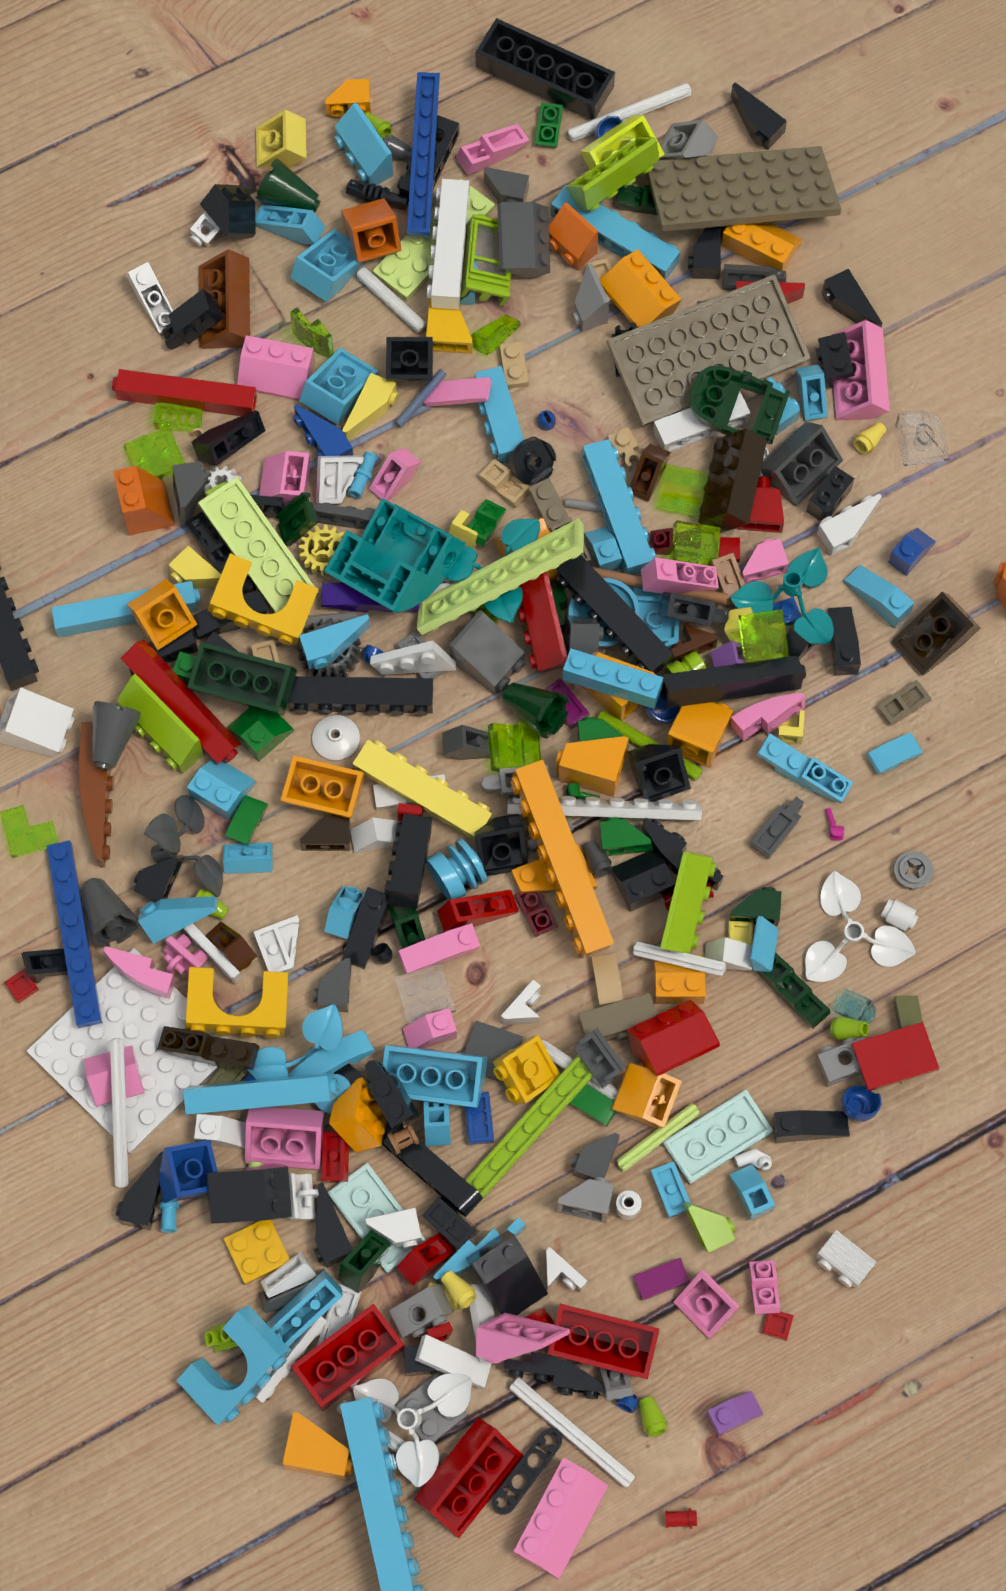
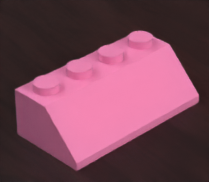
(866, 392)
(560, 1518)

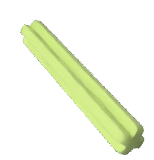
(657, 1137)

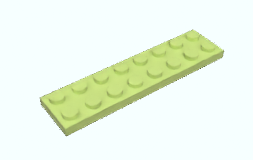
(501, 576)

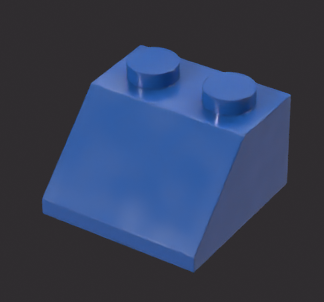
(185, 1170)

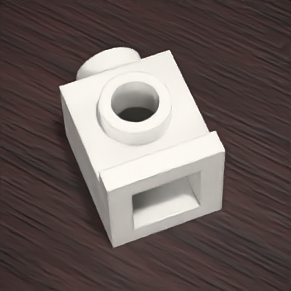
(204, 221)

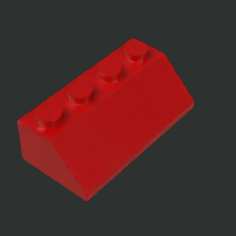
(542, 625)
(605, 1341)
(348, 1357)
(468, 1477)

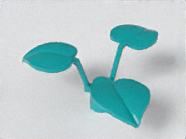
(515, 536)
(806, 569)

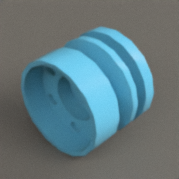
(460, 868)

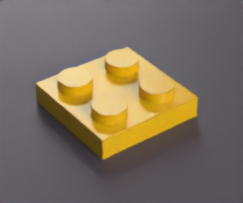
(256, 1250)

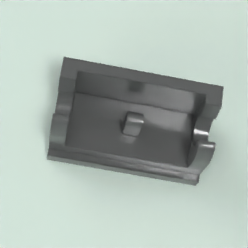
(600, 1058)

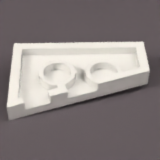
(413, 659)

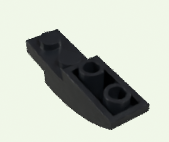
(671, 847)
(566, 1376)

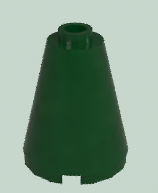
(286, 189)
(537, 707)

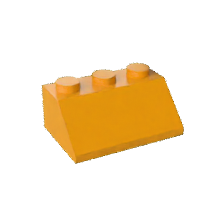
(762, 243)
(639, 290)
(323, 787)

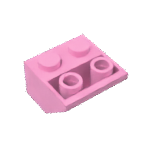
(285, 475)

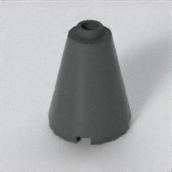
(111, 732)
(107, 914)

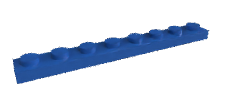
(423, 154)
(74, 934)

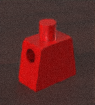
(766, 509)

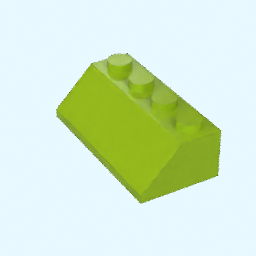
(614, 172)
(161, 726)
(686, 902)

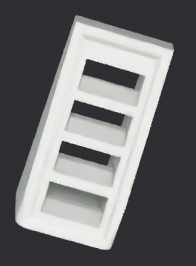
(291, 1274)

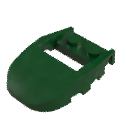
(716, 395)

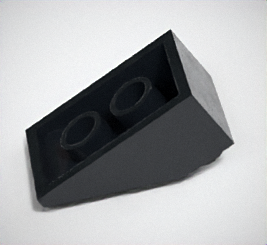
(249, 1194)
(507, 1274)

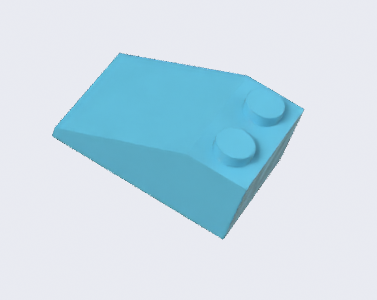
(326, 265)
(336, 385)

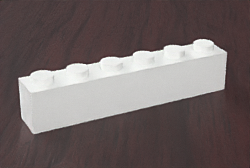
(450, 244)

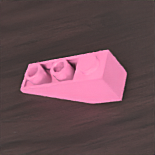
(677, 576)

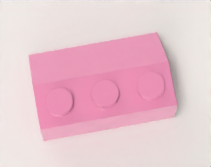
(275, 367)
(284, 1137)

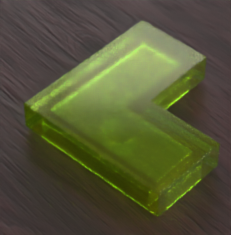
(26, 839)

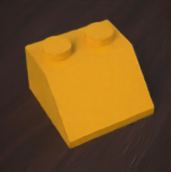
(162, 614)
(678, 984)

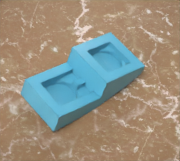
(894, 753)

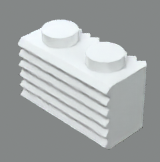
(845, 1260)

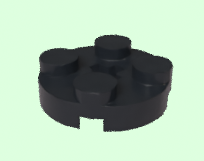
(524, 452)

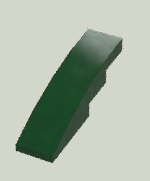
(636, 199)
(795, 992)

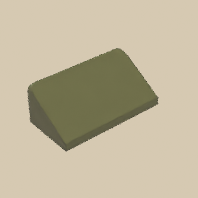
(907, 1010)

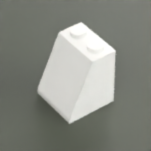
(35, 723)

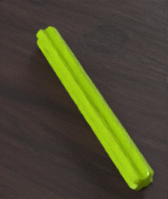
(640, 739)

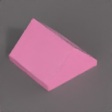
(99, 1076)
(706, 1304)

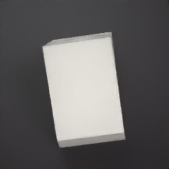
(374, 834)
(732, 952)

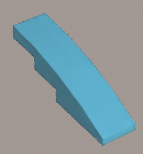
(458, 1261)

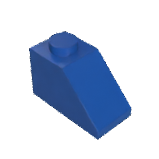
(910, 551)

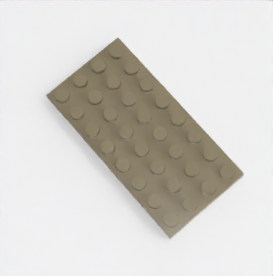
(743, 188)
(736, 330)

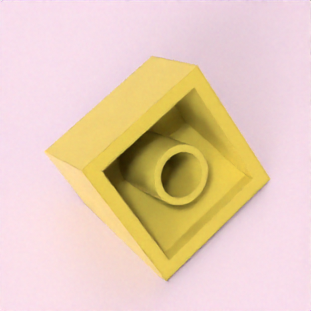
(282, 139)

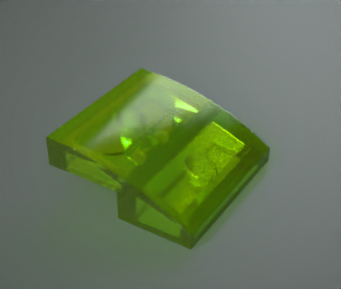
(311, 334)
(155, 453)
(682, 490)
(694, 543)
(763, 635)
(512, 745)

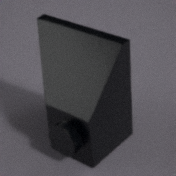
(659, 771)
(501, 845)

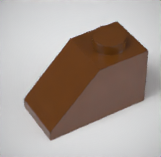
(649, 471)
(231, 946)

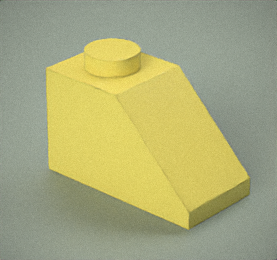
(192, 567)

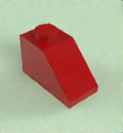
(426, 1258)

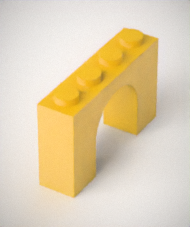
(230, 604)
(265, 1020)

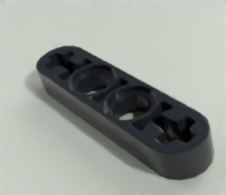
(528, 1472)

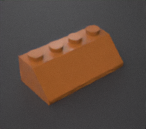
(228, 281)

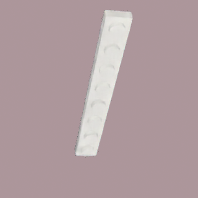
(623, 809)

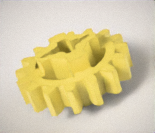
(320, 539)

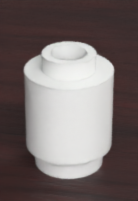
(900, 915)
(625, 1212)

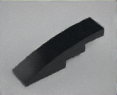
(213, 545)

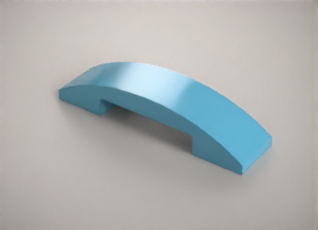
(351, 1049)

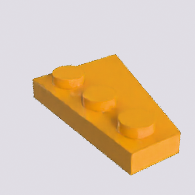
(532, 877)

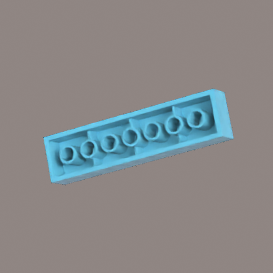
(380, 1495)

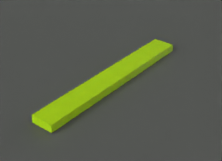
(530, 1127)

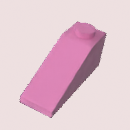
(439, 949)

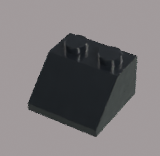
(231, 210)
(409, 358)
(643, 879)

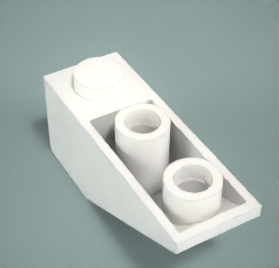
(150, 295)
(842, 530)

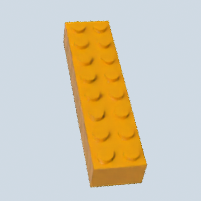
(561, 858)

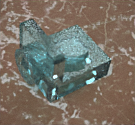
(855, 1007)

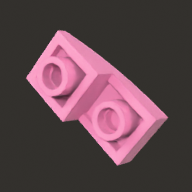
(764, 1287)

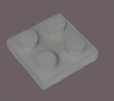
(433, 1423)

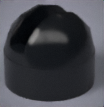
(382, 953)

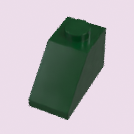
(760, 903)
(406, 925)
(363, 1261)

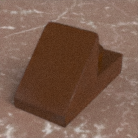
(697, 641)

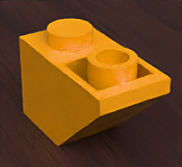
(346, 95)

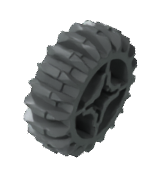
(342, 662)

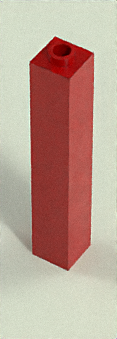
(187, 392)
(181, 701)

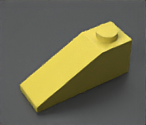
(371, 405)

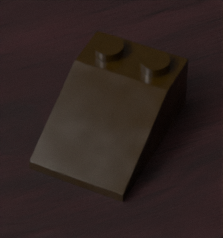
(935, 633)

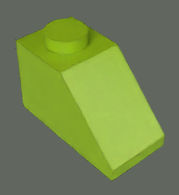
(710, 1227)

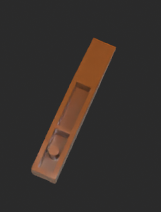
(94, 795)

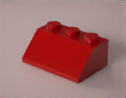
(672, 1038)

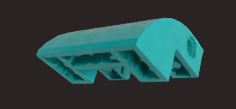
(396, 558)

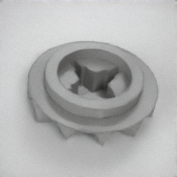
(914, 859)

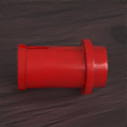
(681, 1518)

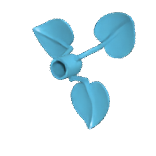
(319, 1027)

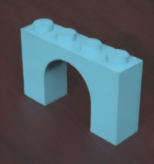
(263, 1355)

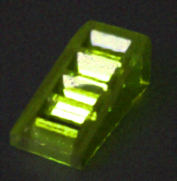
(494, 334)
(177, 425)

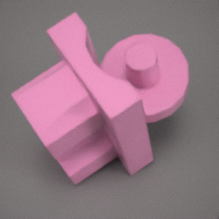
(179, 957)

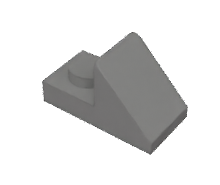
(616, 1384)

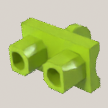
(219, 1339)

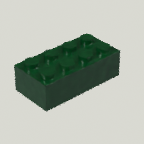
(242, 678)

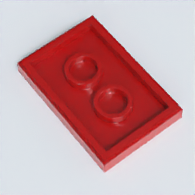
(895, 1056)

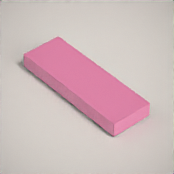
(460, 392)

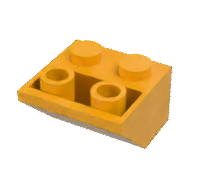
(646, 1096)
(358, 1117)

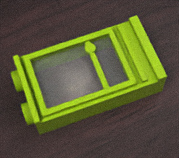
(481, 261)

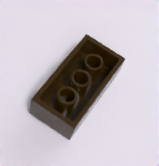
(732, 480)

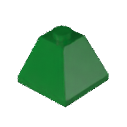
(259, 731)

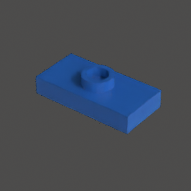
(480, 1122)

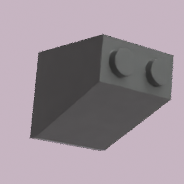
(487, 653)

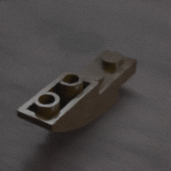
(207, 1048)

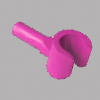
(835, 832)

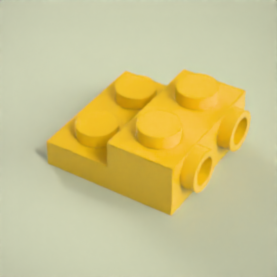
(526, 1070)

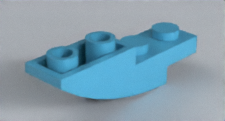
(803, 770)

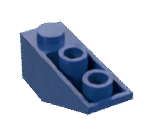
(323, 435)

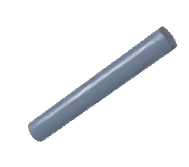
(420, 398)

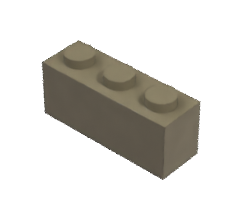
(617, 1017)

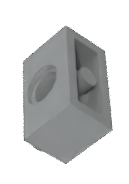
(831, 1069)
(408, 1316)

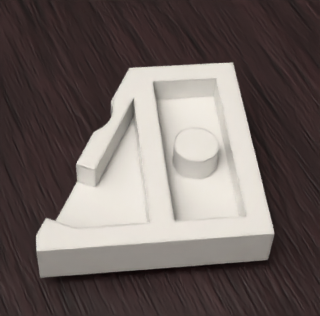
(335, 476)
(279, 944)

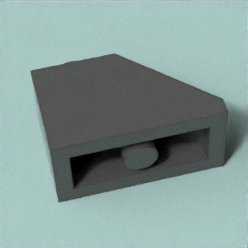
(506, 185)
(466, 743)
(335, 987)
(595, 1158)

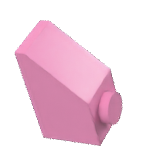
(394, 474)
(766, 561)
(431, 1029)

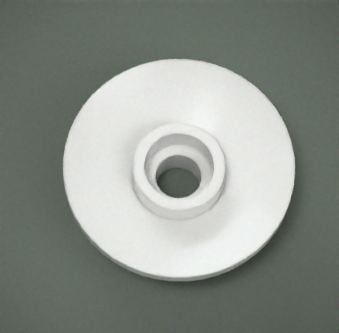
(336, 748)

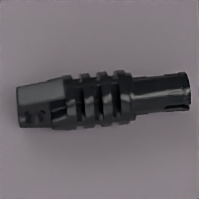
(370, 192)

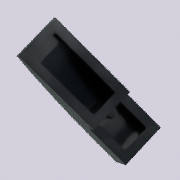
(208, 623)

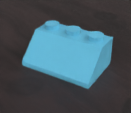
(363, 146)

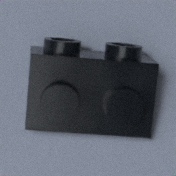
(836, 357)

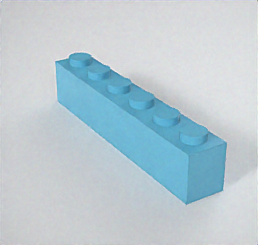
(624, 235)
(617, 505)

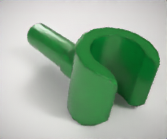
(574, 790)

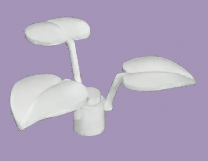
(824, 961)
(451, 1396)

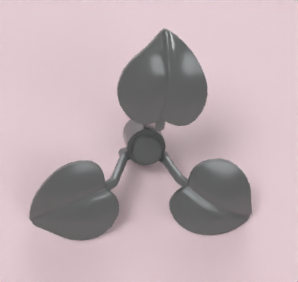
(164, 832)

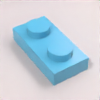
(670, 1189)

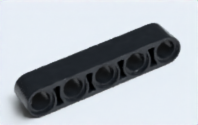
(436, 1174)

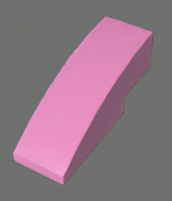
(491, 148)
(767, 714)
(141, 971)

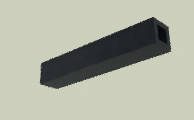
(732, 681)

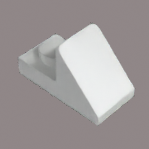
(519, 1011)
(557, 1267)

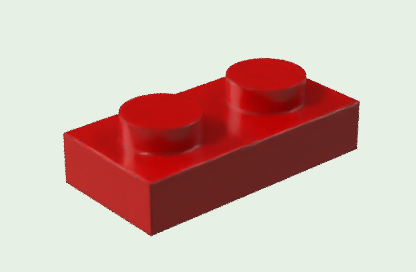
(334, 1158)

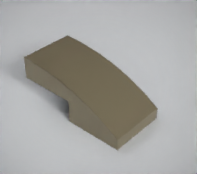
(905, 702)

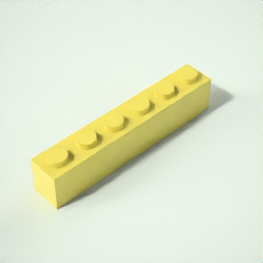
(422, 790)

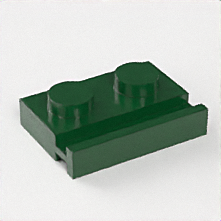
(296, 519)

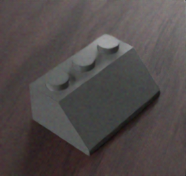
(523, 238)
(801, 462)

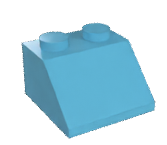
(220, 787)

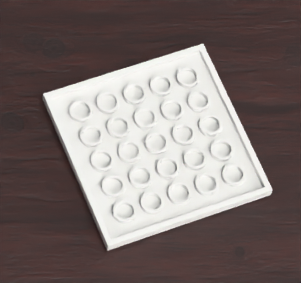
(139, 1020)

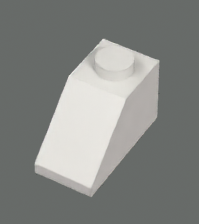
(220, 1131)
(398, 1228)

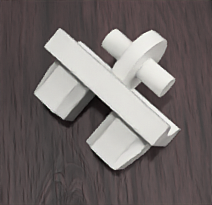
(302, 1197)

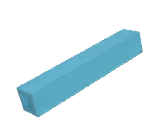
(109, 611)
(260, 1093)

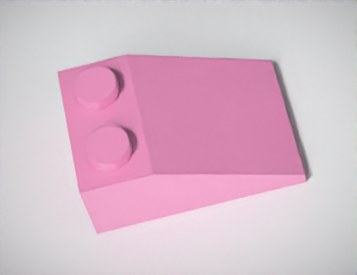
(514, 1336)

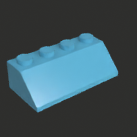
(438, 1074)

